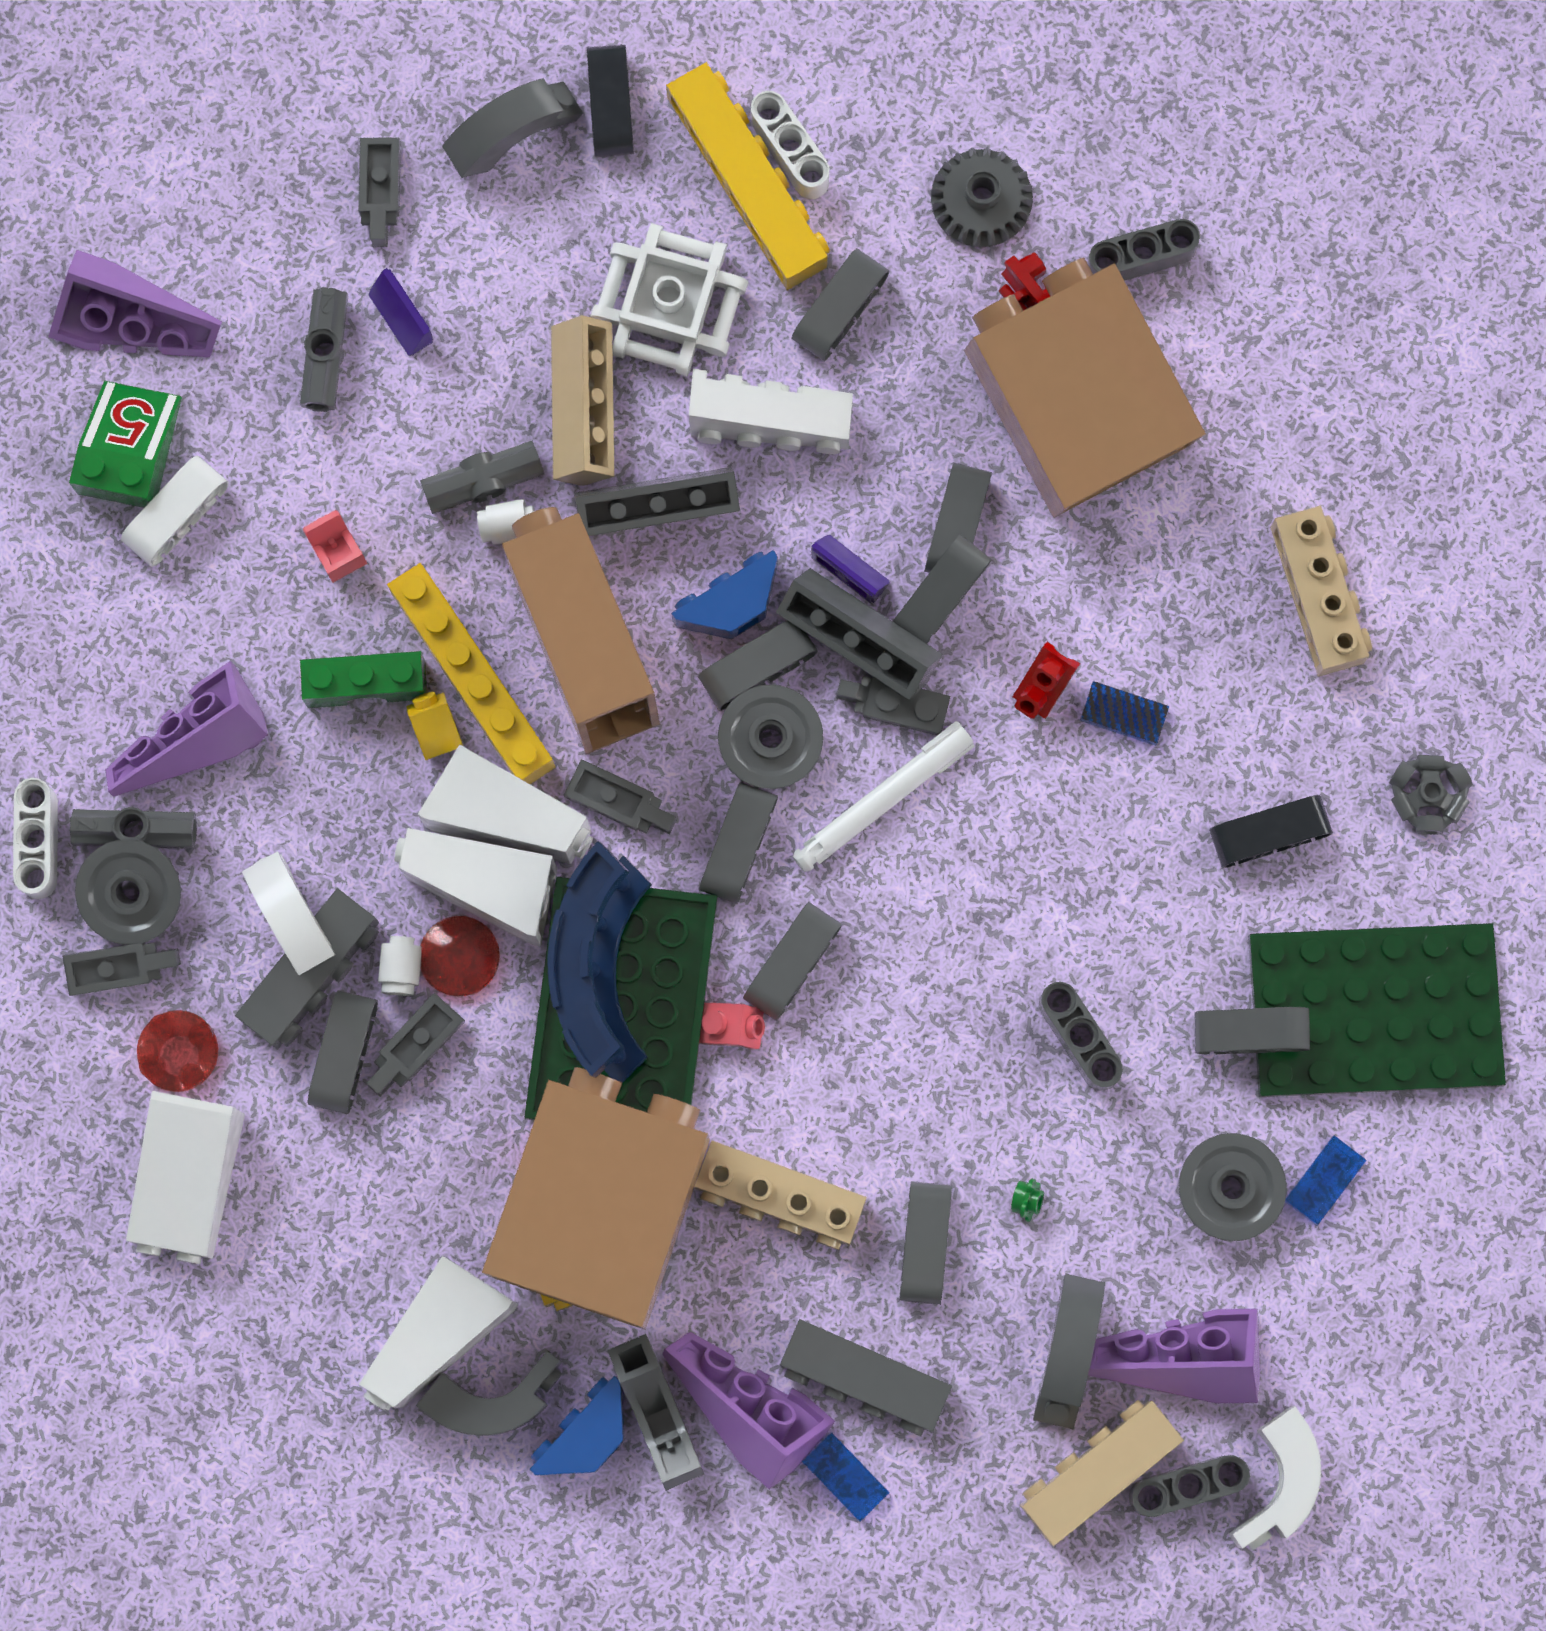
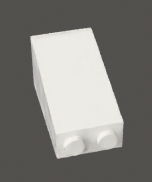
(497, 808)
(486, 879)
(183, 1176)
(436, 1331)

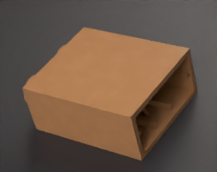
(1081, 385)
(580, 629)
(598, 1198)

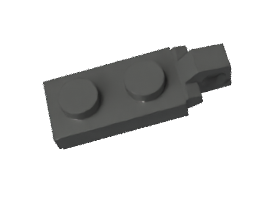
(379, 186)
(881, 703)
(617, 799)
(116, 967)
(415, 1044)

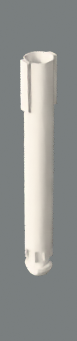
(934, 758)

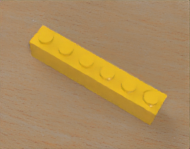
(747, 175)
(471, 674)

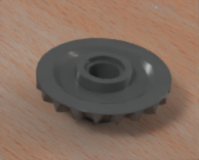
(978, 220)
(770, 709)
(109, 910)
(1261, 1187)

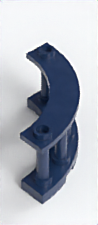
(584, 961)

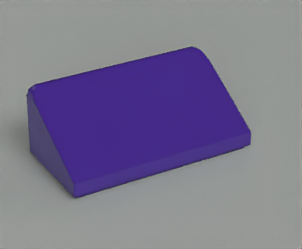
(400, 313)
(849, 568)

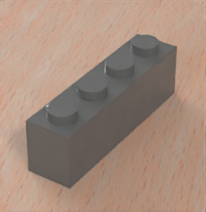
(658, 501)
(859, 633)
(287, 997)
(865, 1376)

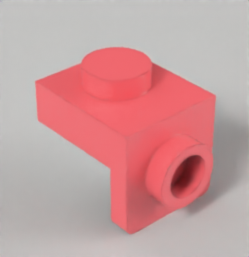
(334, 546)
(732, 1025)

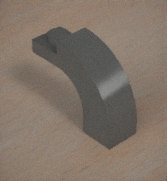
(507, 121)
(1070, 1351)
(656, 1411)
(468, 1414)

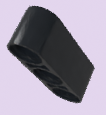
(610, 100)
(1271, 829)

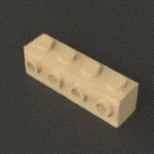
(582, 400)
(1320, 590)
(779, 1193)
(1100, 1472)

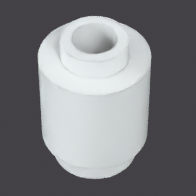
(497, 520)
(399, 966)

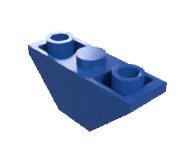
(732, 601)
(587, 1436)

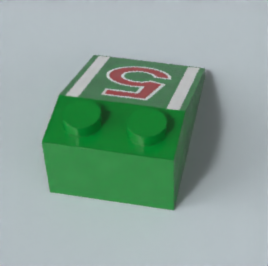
(125, 444)

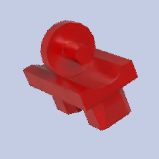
(1022, 278)
(1044, 682)

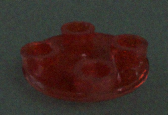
(459, 956)
(177, 1050)

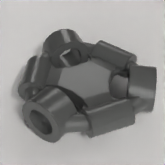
(1431, 793)

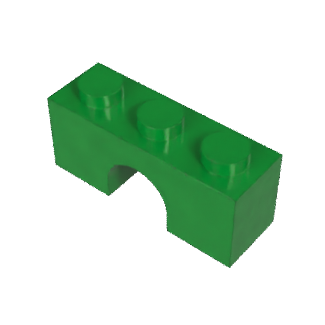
(346, 678)

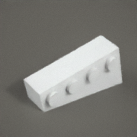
(768, 414)

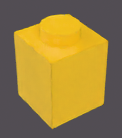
(433, 724)

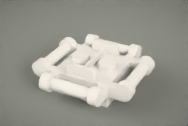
(669, 298)

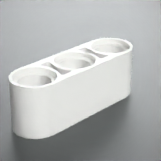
(785, 128)
(173, 509)
(25, 822)

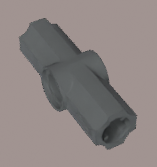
(322, 372)
(482, 476)
(159, 827)

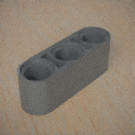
(1154, 238)
(839, 303)
(959, 509)
(942, 589)
(756, 662)
(738, 842)
(792, 960)
(1075, 1016)
(1252, 1030)
(340, 1052)
(925, 1242)
(1209, 1483)

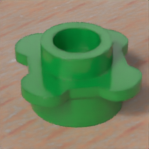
(1027, 1199)

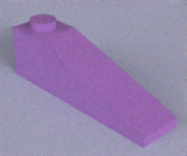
(120, 308)
(208, 730)
(1198, 1361)
(756, 1421)

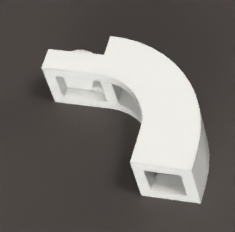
(287, 913)
(1298, 1483)

